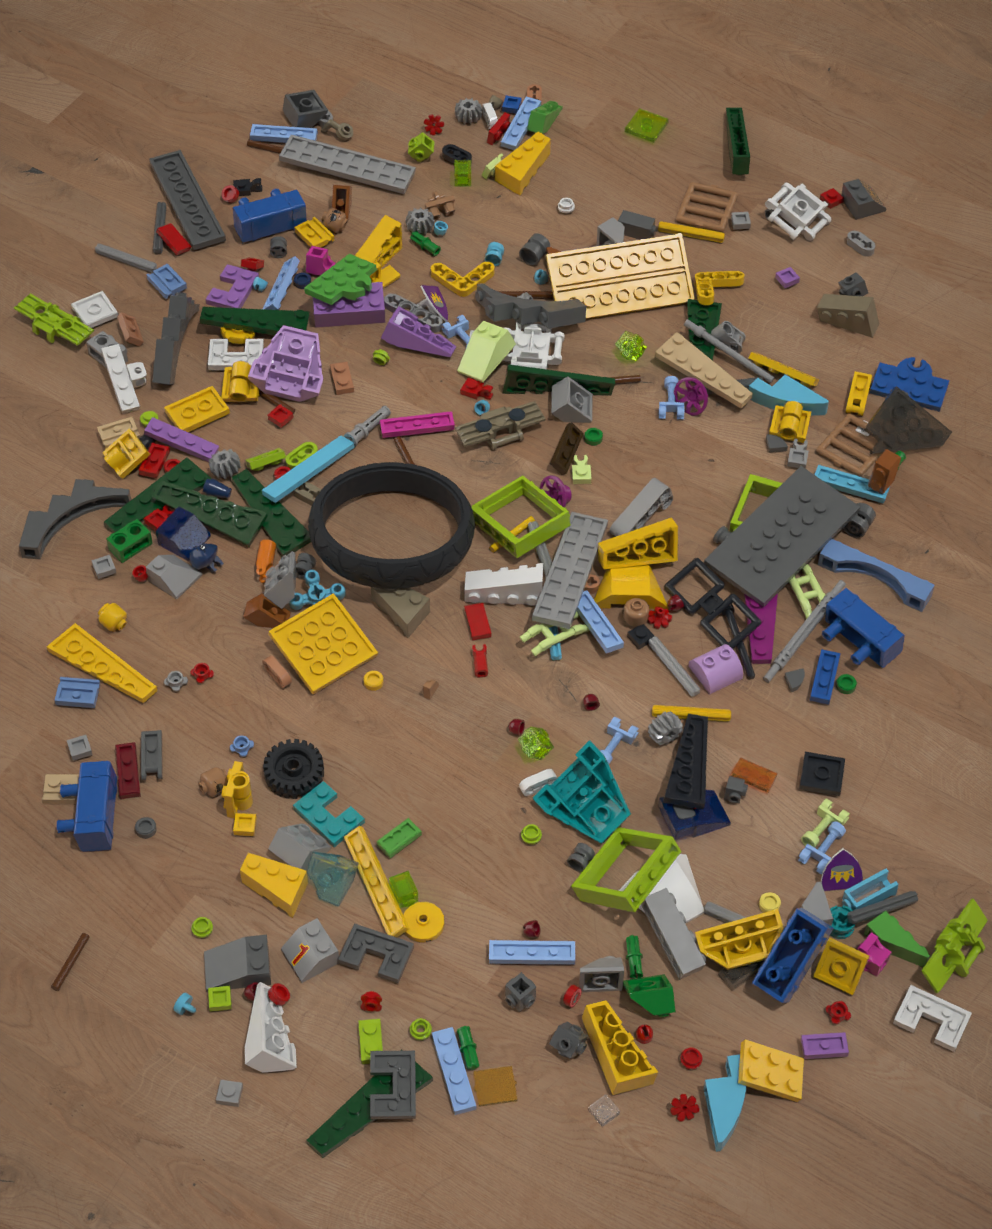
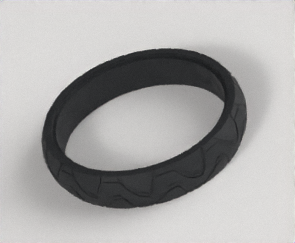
(391, 572)

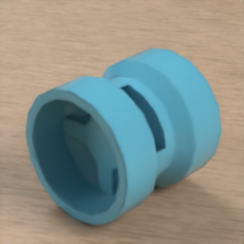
(494, 253)

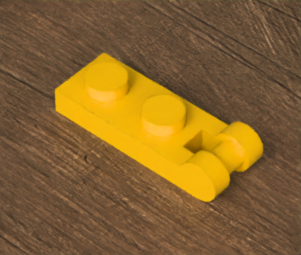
(858, 393)

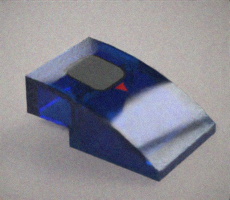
(692, 821)

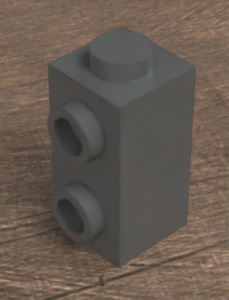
(637, 225)

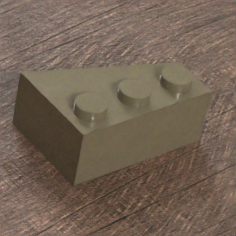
(849, 313)
(403, 605)

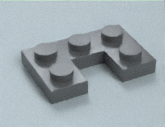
(393, 950)
(403, 1100)

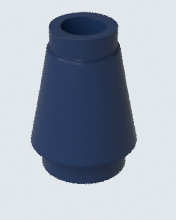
(215, 488)

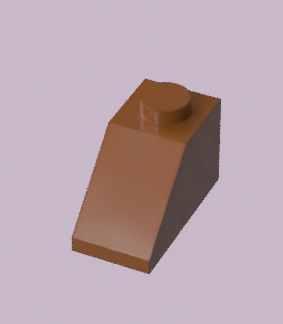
(342, 199)
(265, 613)

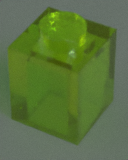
(462, 173)
(404, 889)

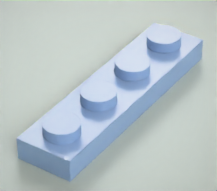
(519, 124)
(280, 133)
(282, 282)
(599, 624)
(531, 952)
(453, 1071)

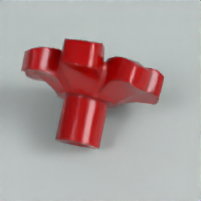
(434, 124)
(659, 617)
(684, 1107)

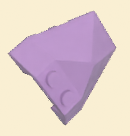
(289, 365)

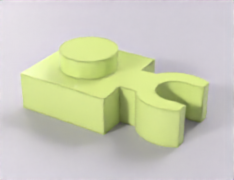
(581, 471)

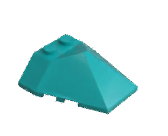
(586, 796)

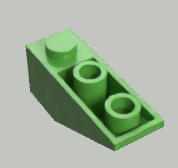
(543, 117)
(897, 940)

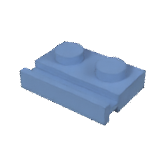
(166, 281)
(77, 692)

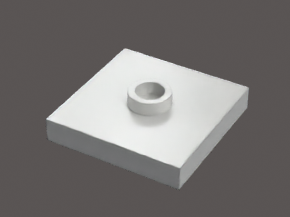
(94, 309)

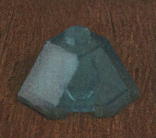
(331, 876)

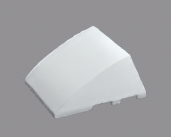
(681, 883)

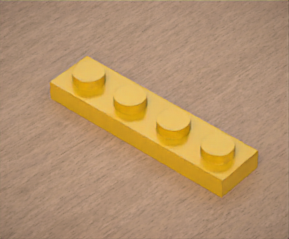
(776, 367)

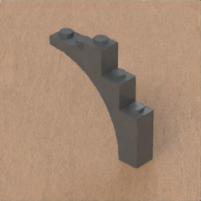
(526, 311)
(173, 329)
(62, 510)

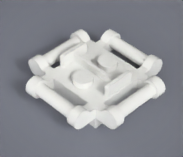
(799, 210)
(533, 346)

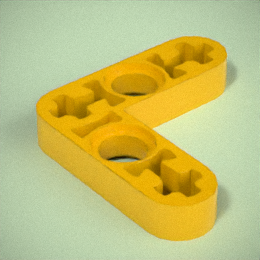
(706, 281)
(462, 285)

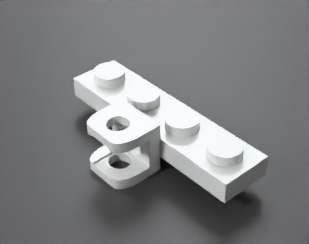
(124, 378)

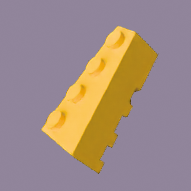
(520, 165)

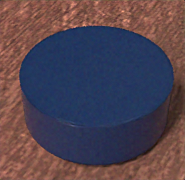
(302, 280)

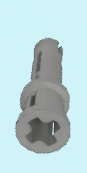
(362, 430)

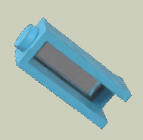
(870, 891)

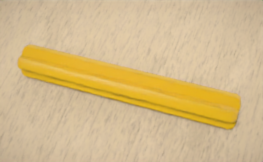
(691, 232)
(682, 712)

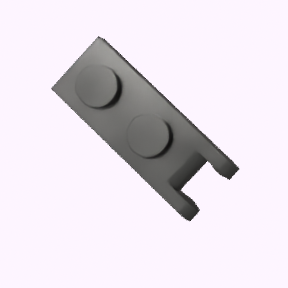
(151, 753)

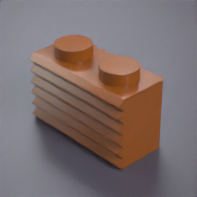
(884, 471)

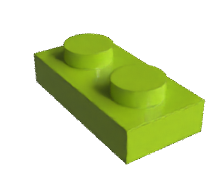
(259, 461)
(370, 1038)

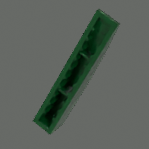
(737, 141)

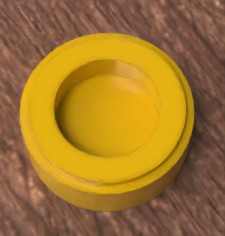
(373, 680)

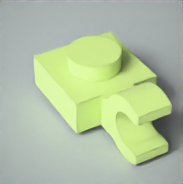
(490, 168)

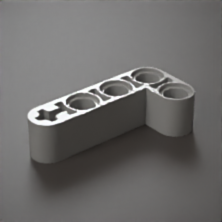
(652, 497)

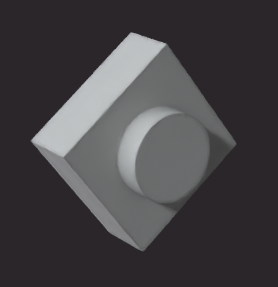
(740, 220)
(103, 566)
(79, 747)
(229, 1093)

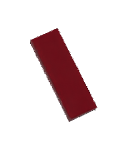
(127, 770)

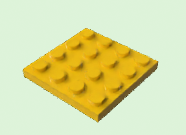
(323, 643)

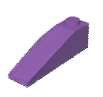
(407, 332)

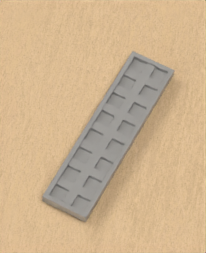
(347, 164)
(570, 571)

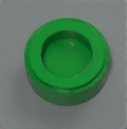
(593, 436)
(846, 684)

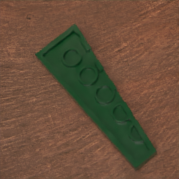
(254, 320)

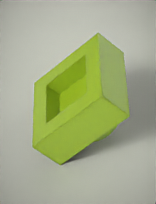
(220, 998)

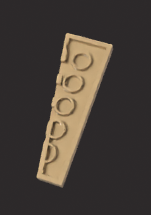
(693, 363)

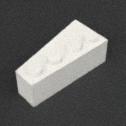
(505, 585)

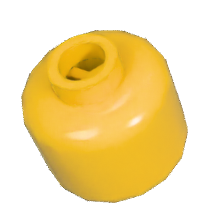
(112, 617)

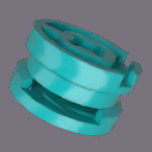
(840, 922)

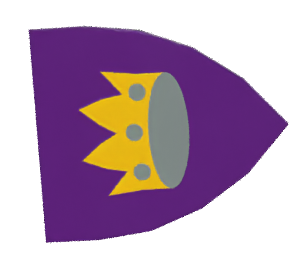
(434, 301)
(841, 872)

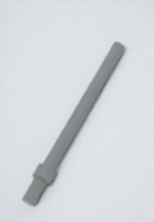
(700, 332)

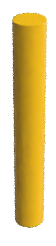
(518, 529)

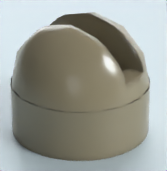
(495, 101)

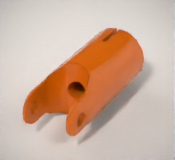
(265, 558)

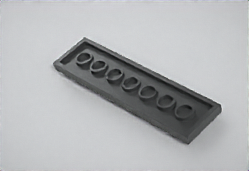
(187, 200)

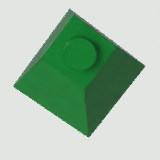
(652, 993)

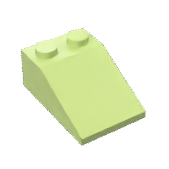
(485, 351)

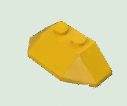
(741, 940)

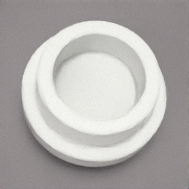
(566, 205)

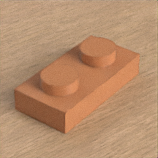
(130, 329)
(341, 378)

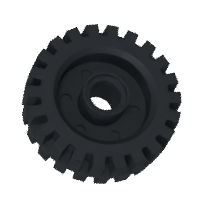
(298, 755)

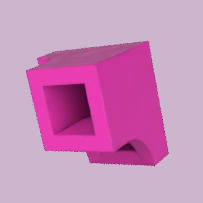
(318, 261)
(878, 954)

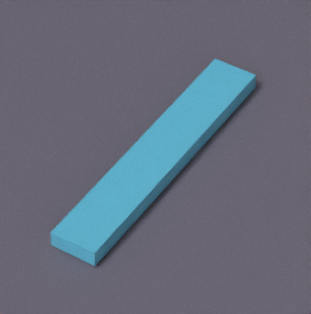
(307, 469)

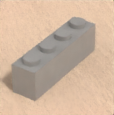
(673, 933)

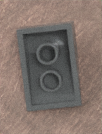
(238, 963)

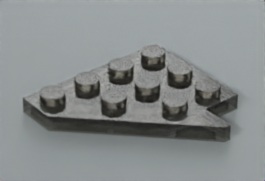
(905, 426)

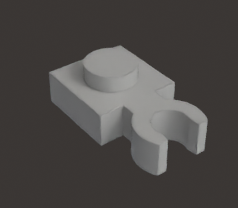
(798, 455)

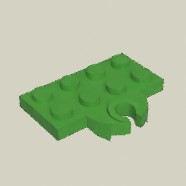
(343, 280)

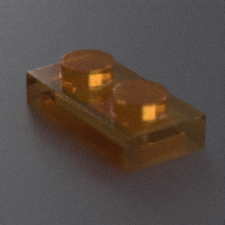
(754, 774)

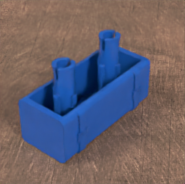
(268, 215)
(863, 628)
(94, 806)
(792, 955)

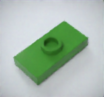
(399, 838)

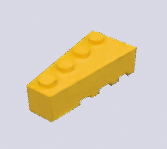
(641, 546)
(618, 1055)

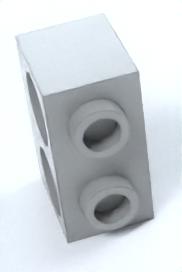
(100, 341)

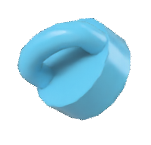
(184, 1003)

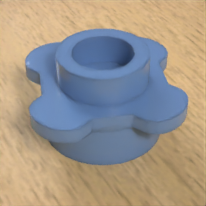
(239, 741)

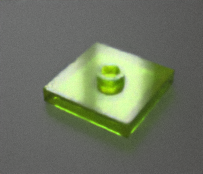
(646, 125)

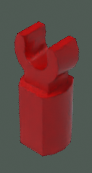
(480, 661)

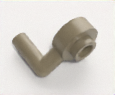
(340, 132)

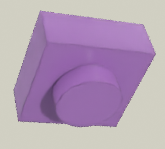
(787, 277)

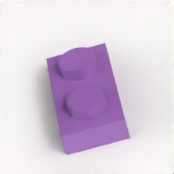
(824, 1045)

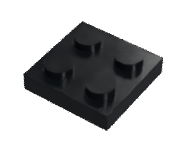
(822, 773)

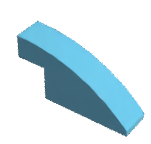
(787, 390)
(724, 1102)

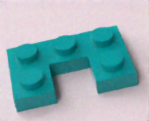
(313, 811)

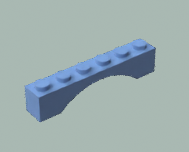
(842, 558)

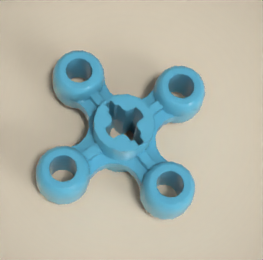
(310, 597)

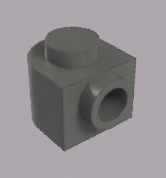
(735, 789)

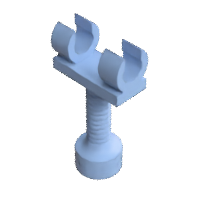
(458, 329)
(671, 406)
(619, 734)
(835, 831)

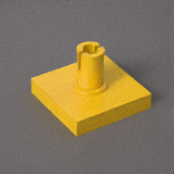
(841, 966)

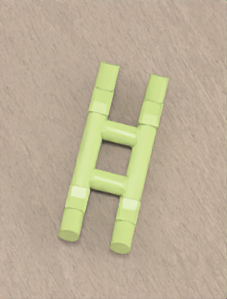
(804, 597)
(551, 639)

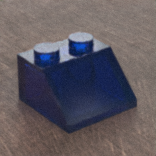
(182, 533)

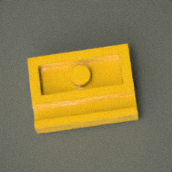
(314, 233)

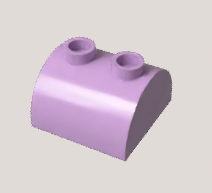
(717, 668)

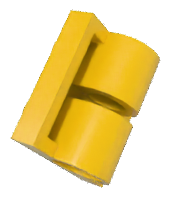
(237, 385)
(790, 422)
(238, 791)

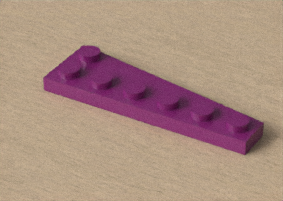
(762, 637)

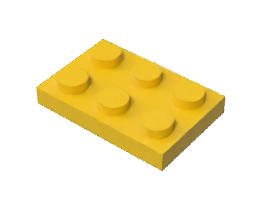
(197, 409)
(771, 1070)

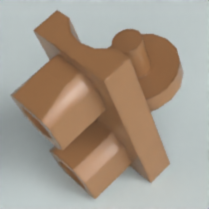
(439, 203)

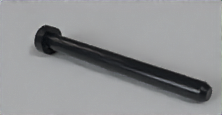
(728, 612)

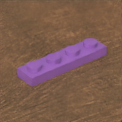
(180, 439)

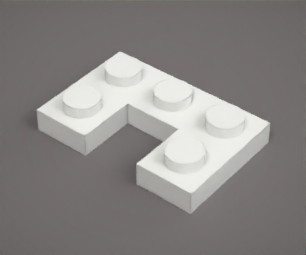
(221, 358)
(951, 1017)

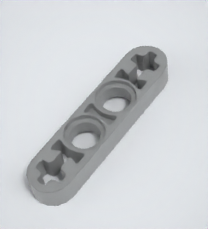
(392, 300)

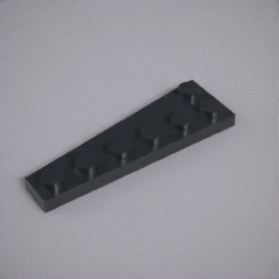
(688, 774)

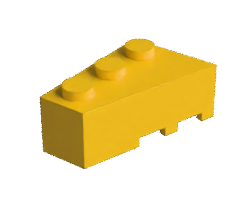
(383, 242)
(275, 881)

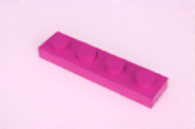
(417, 424)

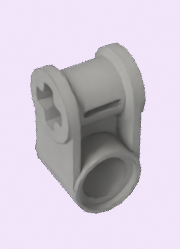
(729, 335)

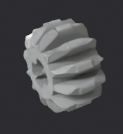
(468, 111)
(419, 221)
(224, 463)
(665, 728)

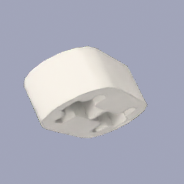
(489, 114)
(537, 781)

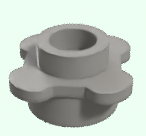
(175, 676)

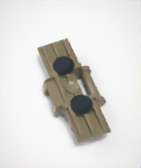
(490, 422)

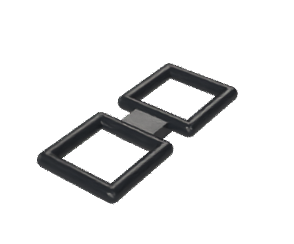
(713, 603)

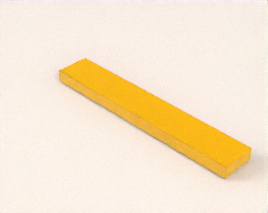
(376, 882)

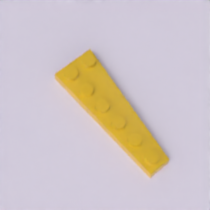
(94, 658)

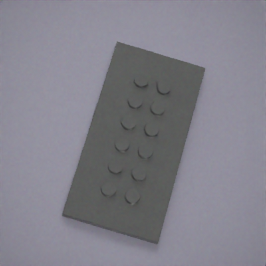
(781, 536)

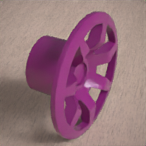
(693, 395)
(560, 493)

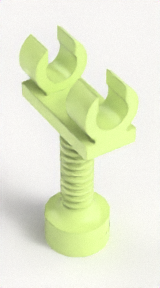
(828, 817)

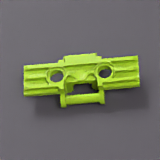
(53, 320)
(951, 942)

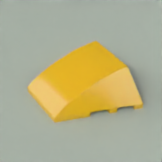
(628, 583)

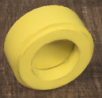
(769, 901)

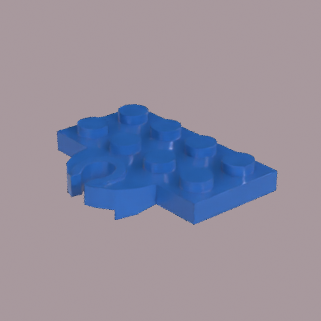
(917, 382)

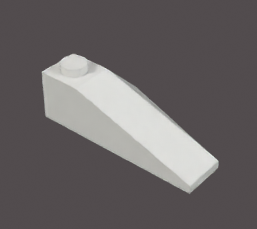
(267, 1038)

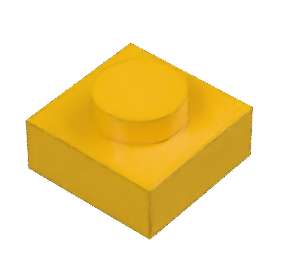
(244, 824)

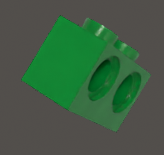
(129, 540)

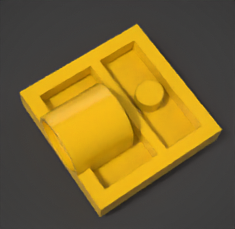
(125, 453)

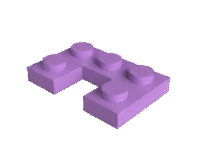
(242, 286)

